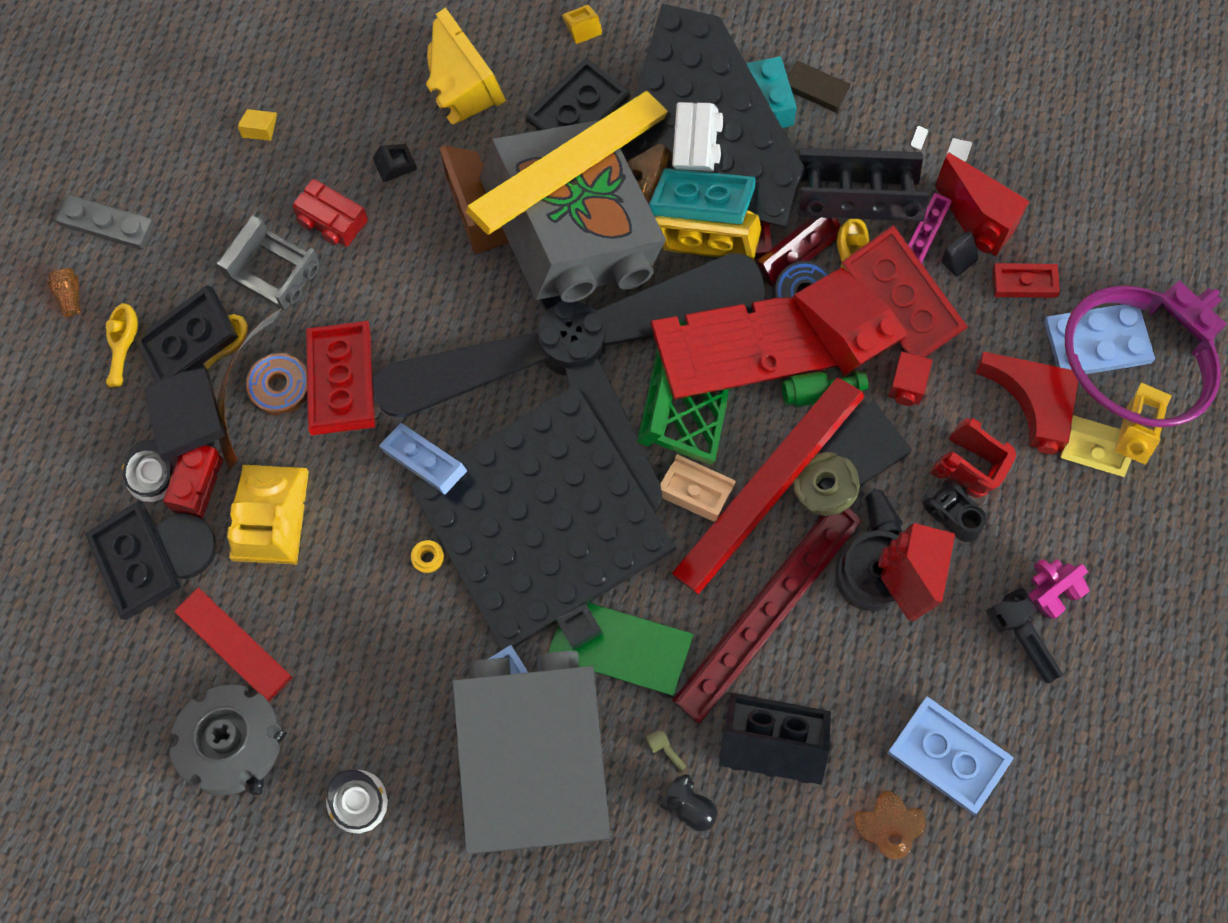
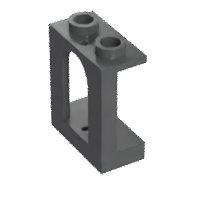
(243, 249)

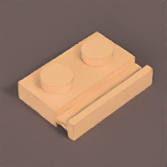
(696, 488)

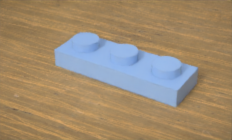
(423, 458)

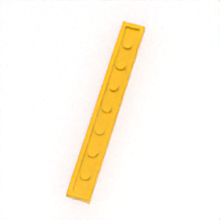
(565, 163)

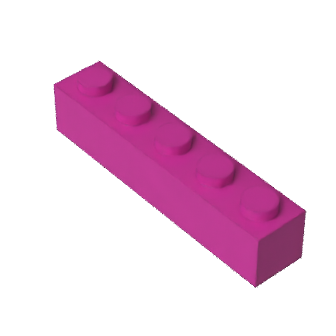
(929, 227)

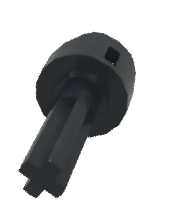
(1015, 615)

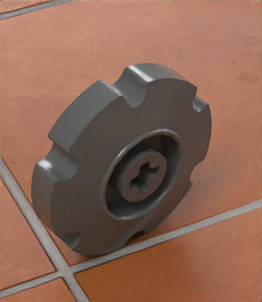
(223, 764)

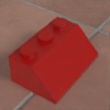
(917, 568)

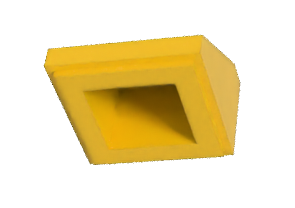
(582, 24)
(257, 124)

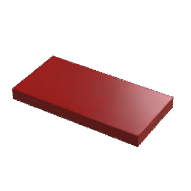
(904, 285)
(339, 378)

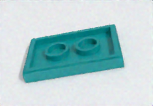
(702, 196)

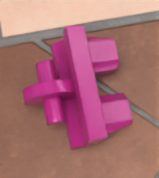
(1052, 581)

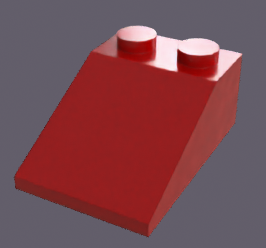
(980, 204)
(849, 319)

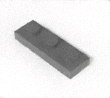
(105, 222)

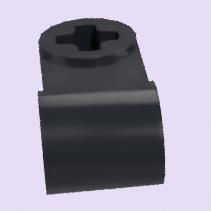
(954, 509)

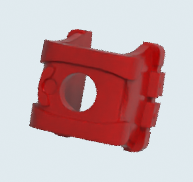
(974, 439)

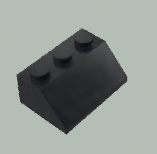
(776, 739)

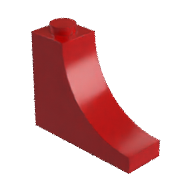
(1043, 393)

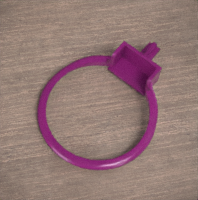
(1191, 311)

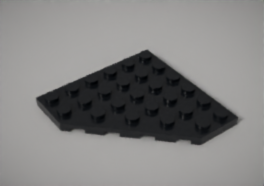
(699, 63)

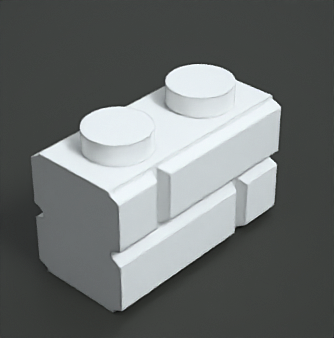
(696, 137)

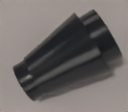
(882, 514)

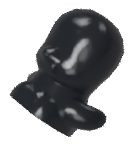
(691, 807)

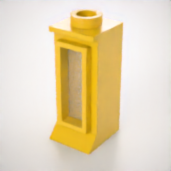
(1139, 440)

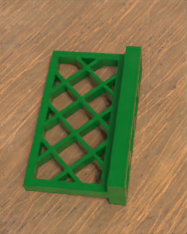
(659, 407)

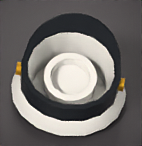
(146, 472)
(356, 801)

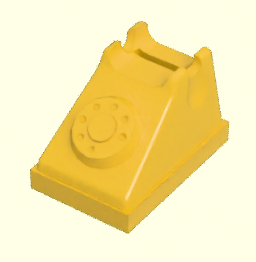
(459, 72)
(268, 514)

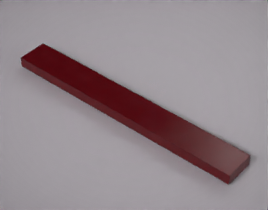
(765, 614)

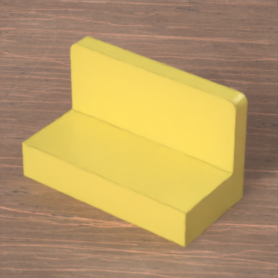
(1094, 446)

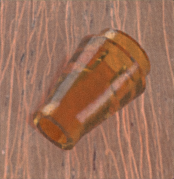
(65, 289)

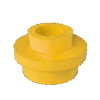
(422, 548)

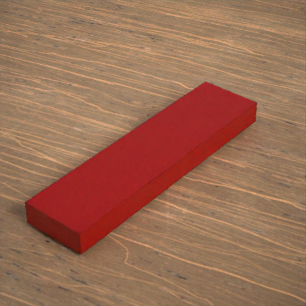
(233, 644)

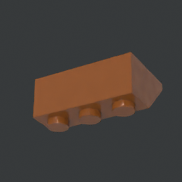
(462, 174)

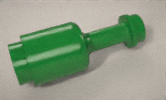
(808, 388)

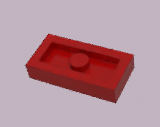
(1026, 280)

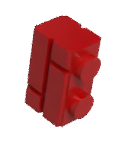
(329, 213)
(193, 481)

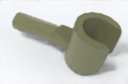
(658, 741)

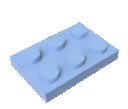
(1103, 339)
(950, 756)

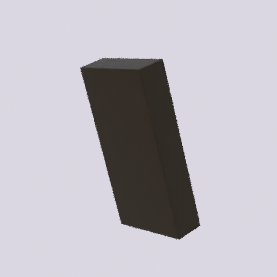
(817, 86)

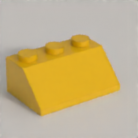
(710, 237)

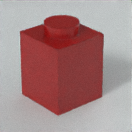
(910, 379)

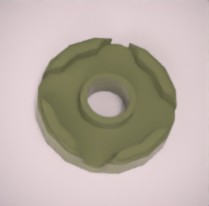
(831, 500)

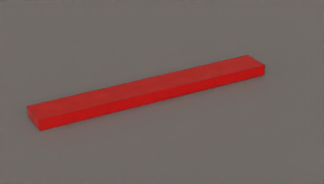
(767, 485)

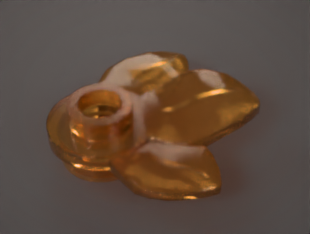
(889, 820)

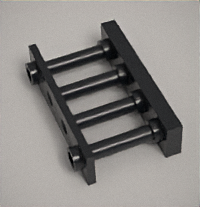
(862, 167)

